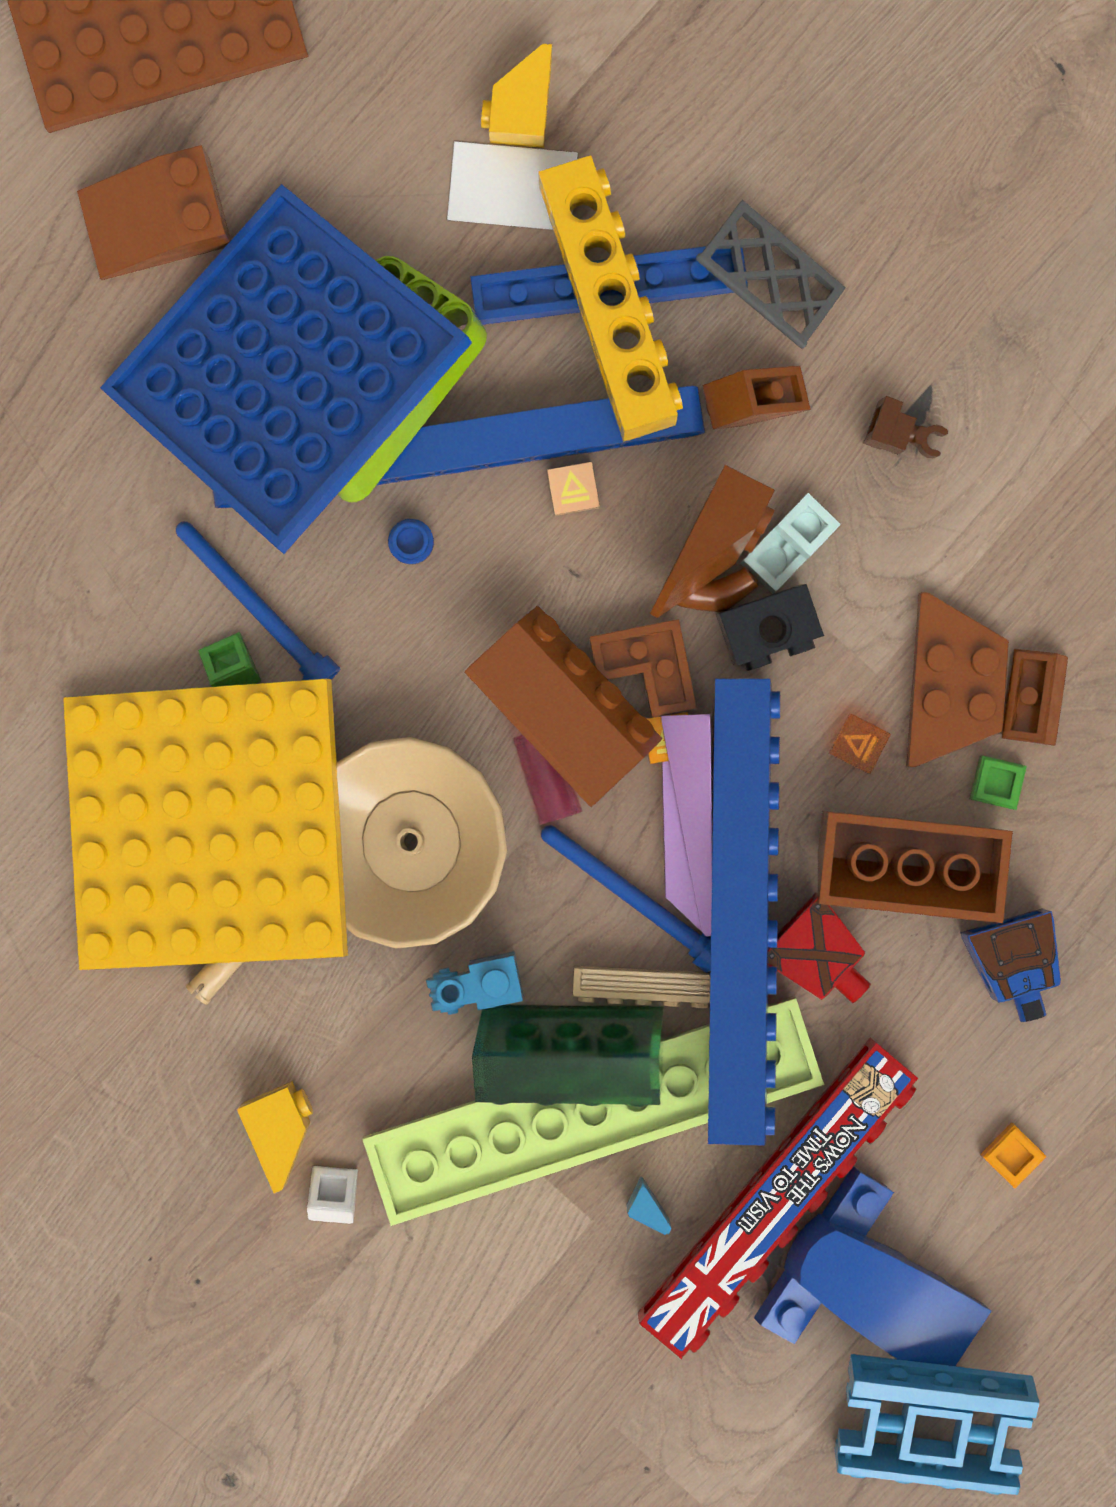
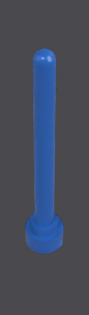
(312, 665)
(698, 945)

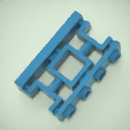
(940, 1393)

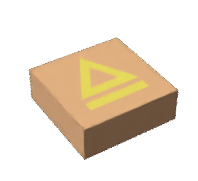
(573, 488)

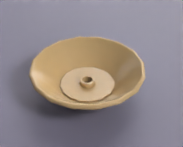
(453, 872)

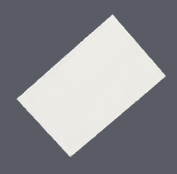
(500, 184)

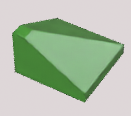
(229, 662)

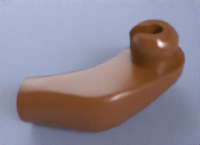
(722, 593)

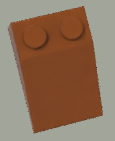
(154, 213)
(726, 525)

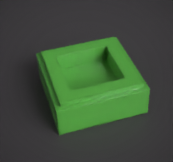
(998, 782)

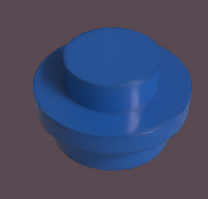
(411, 541)

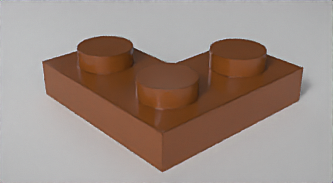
(658, 654)

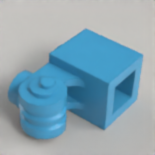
(488, 983)

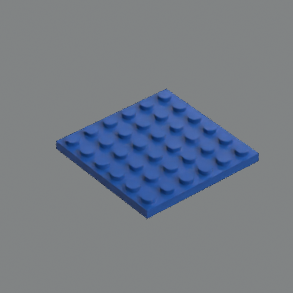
(285, 367)

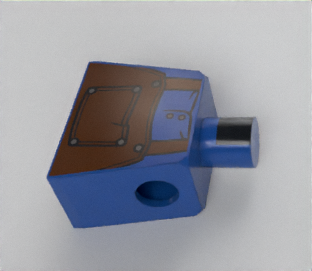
(1017, 960)

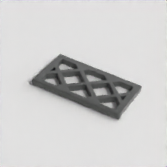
(805, 268)

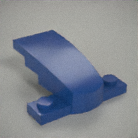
(869, 1284)

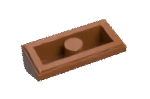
(1035, 697)

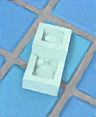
(790, 543)

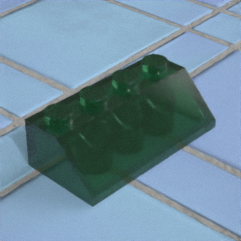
(569, 1055)

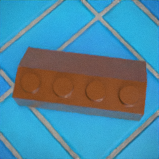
(563, 705)
(913, 866)

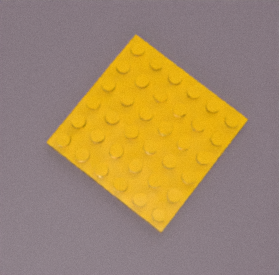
(205, 825)

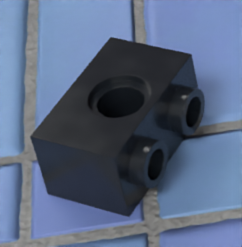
(794, 611)

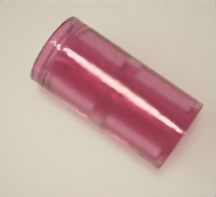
(548, 789)

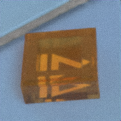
(859, 743)

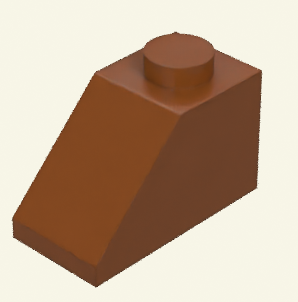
(755, 396)

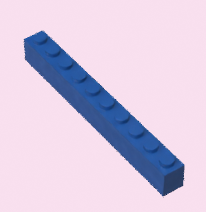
(741, 913)

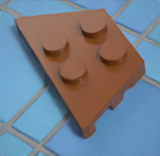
(954, 682)

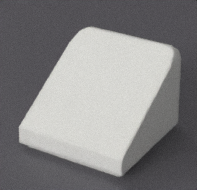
(332, 1194)

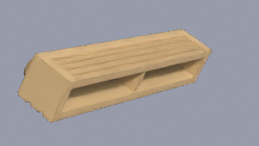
(641, 986)

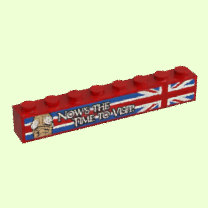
(776, 1198)

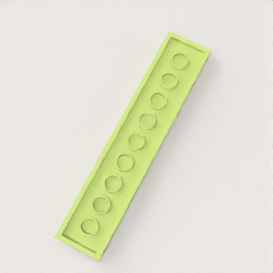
(495, 1147)

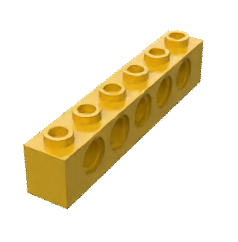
(562, 191)

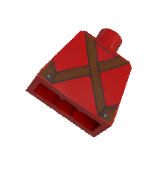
(819, 953)

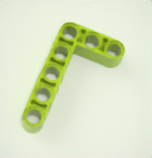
(459, 314)

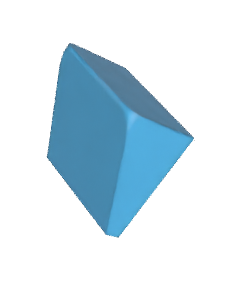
(646, 1209)

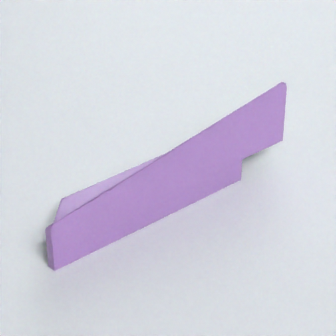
(688, 817)

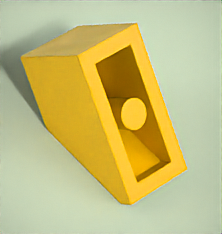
(520, 102)
(277, 1129)

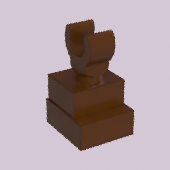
(893, 430)

